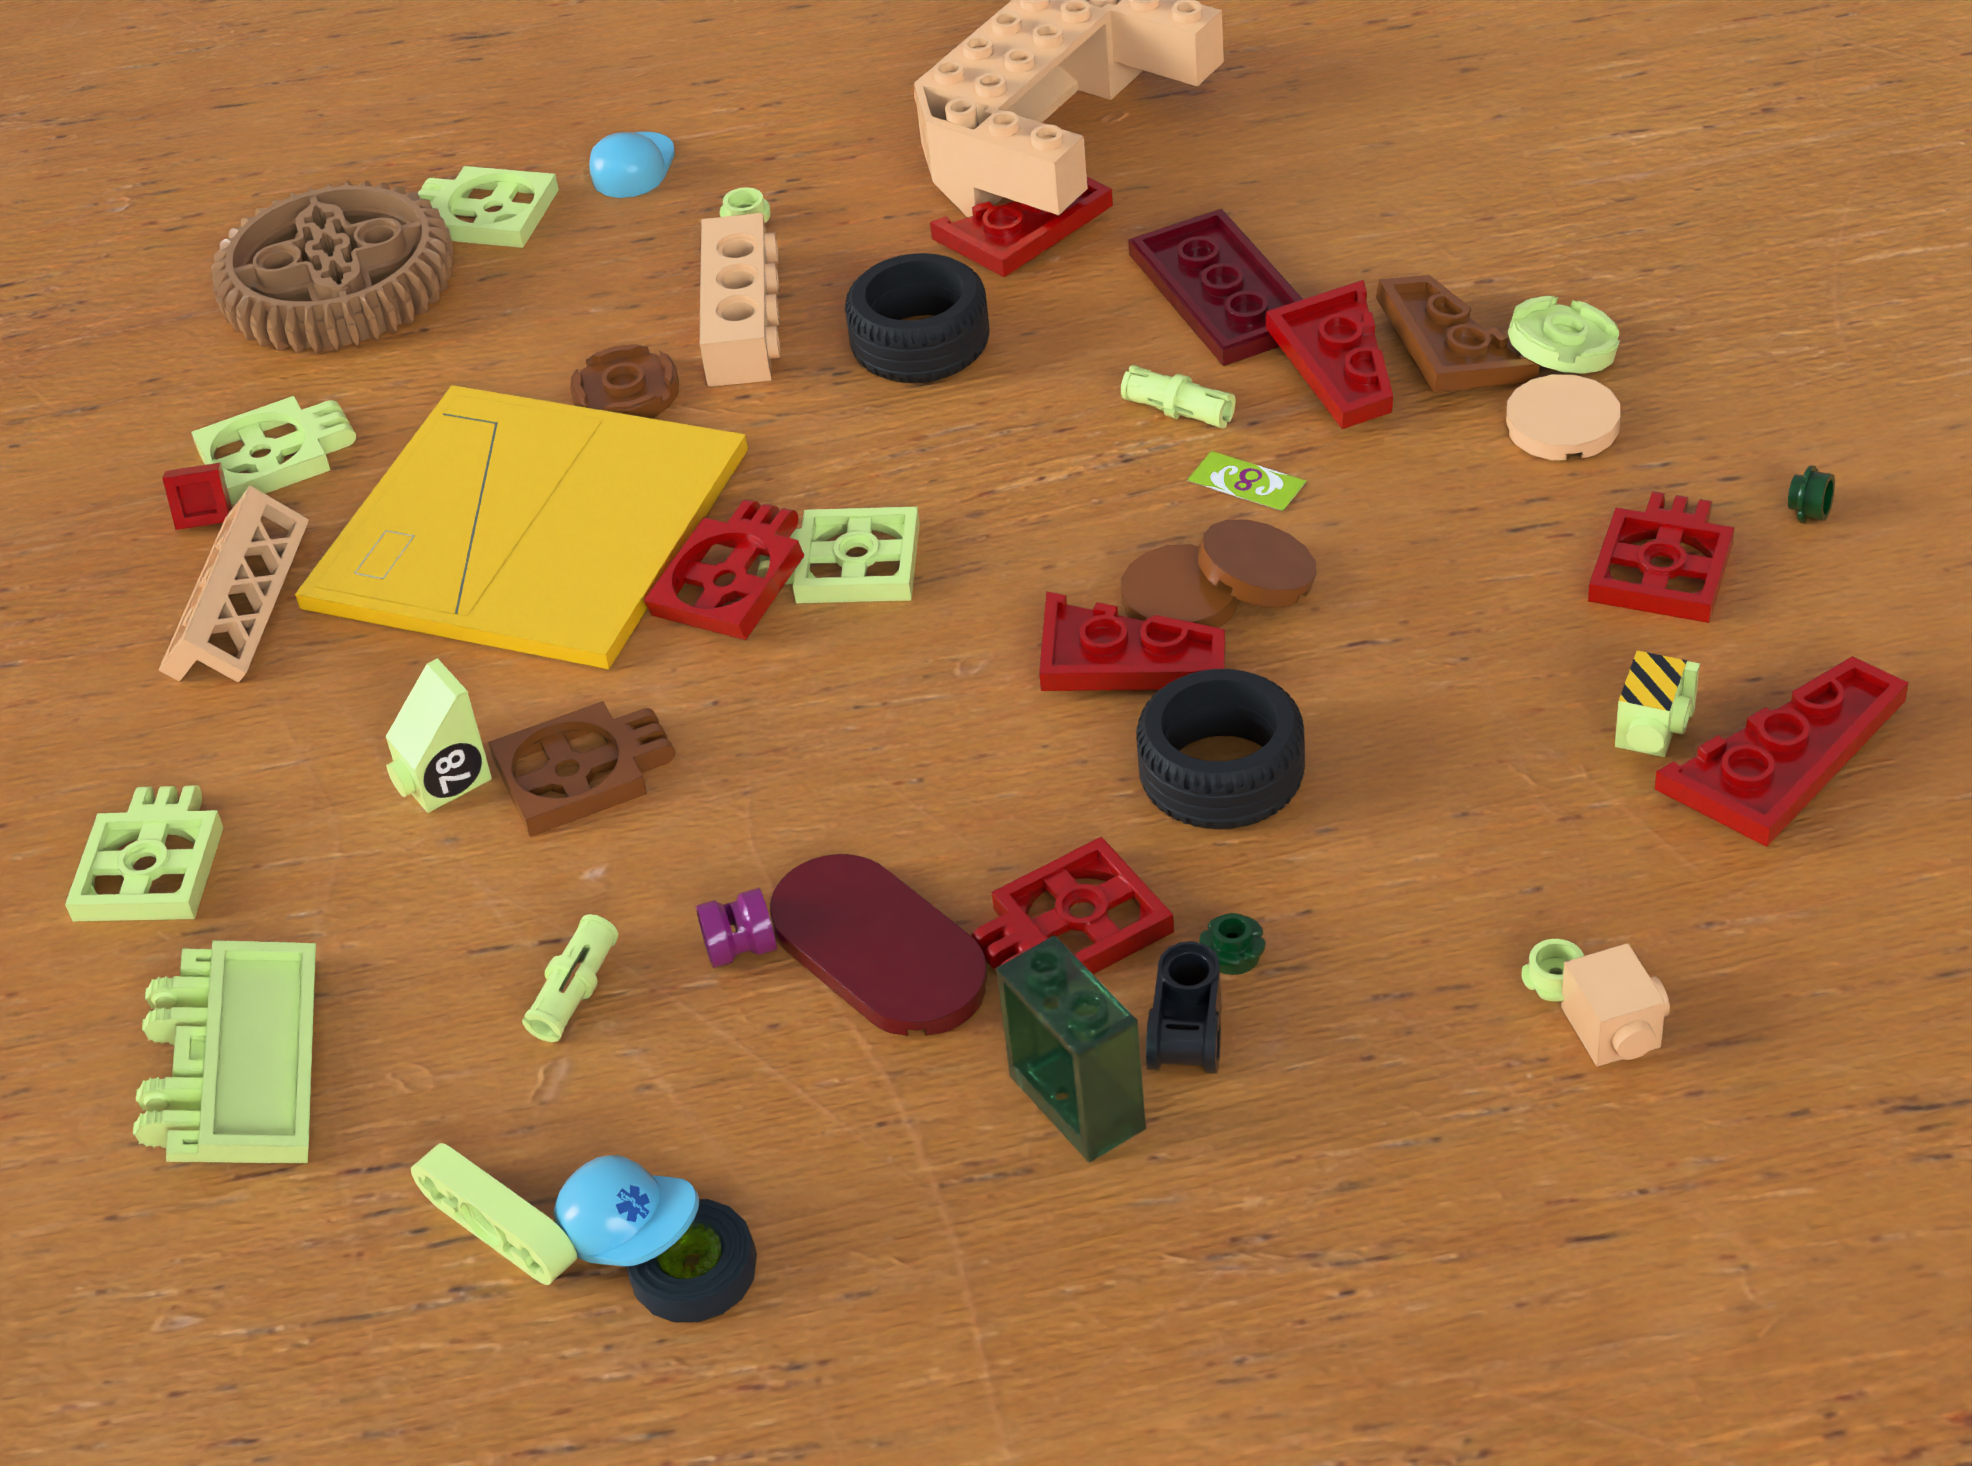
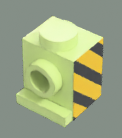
(1655, 702)

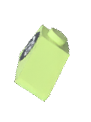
(436, 741)

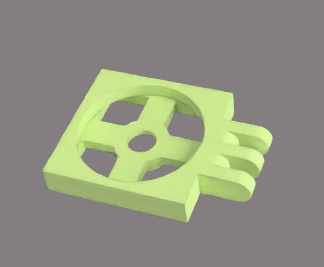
(505, 227)
(319, 432)
(854, 585)
(149, 823)

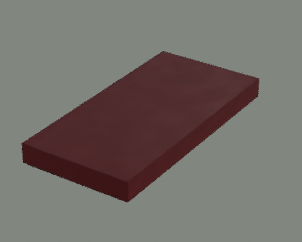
(1215, 282)

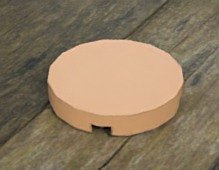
(1563, 416)

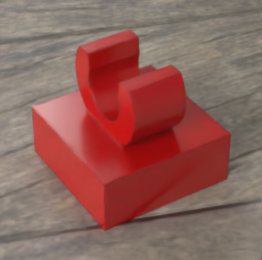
(197, 495)

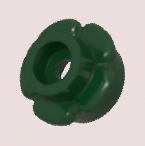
(1811, 494)
(1235, 941)

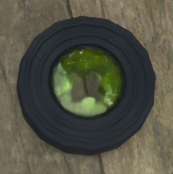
(719, 1278)

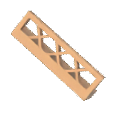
(218, 581)

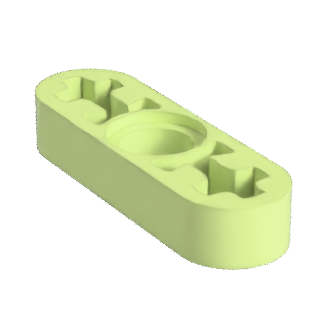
(494, 1213)

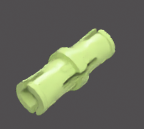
(1178, 396)
(552, 1007)

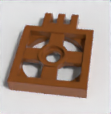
(633, 747)

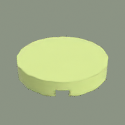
(1564, 336)

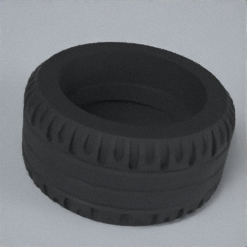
(924, 347)
(1221, 791)

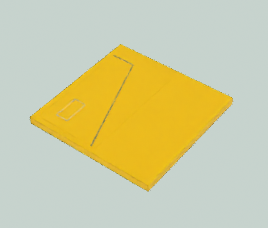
(524, 525)

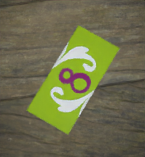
(1247, 480)

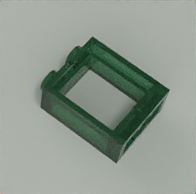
(1072, 1040)

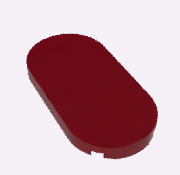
(879, 944)

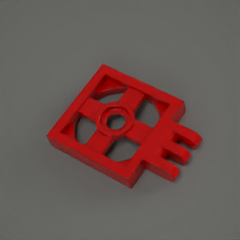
(1668, 530)
(751, 532)
(1016, 933)

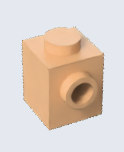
(1614, 1004)

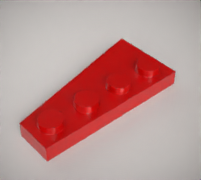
(1786, 753)

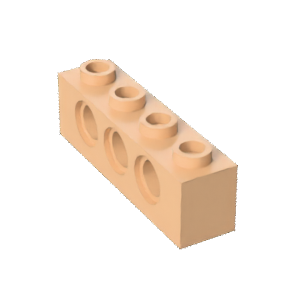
(738, 300)

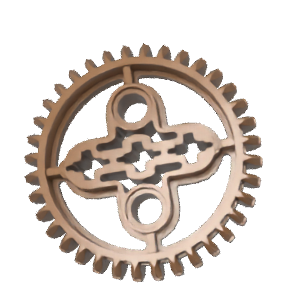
(332, 266)

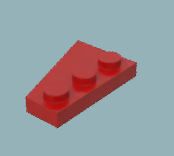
(1015, 233)
(1336, 352)
(1115, 652)

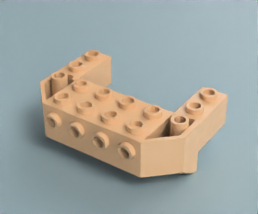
(995, 89)

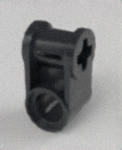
(1186, 1009)

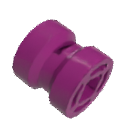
(750, 922)

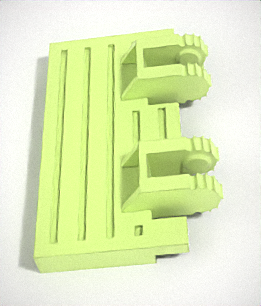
(238, 1058)

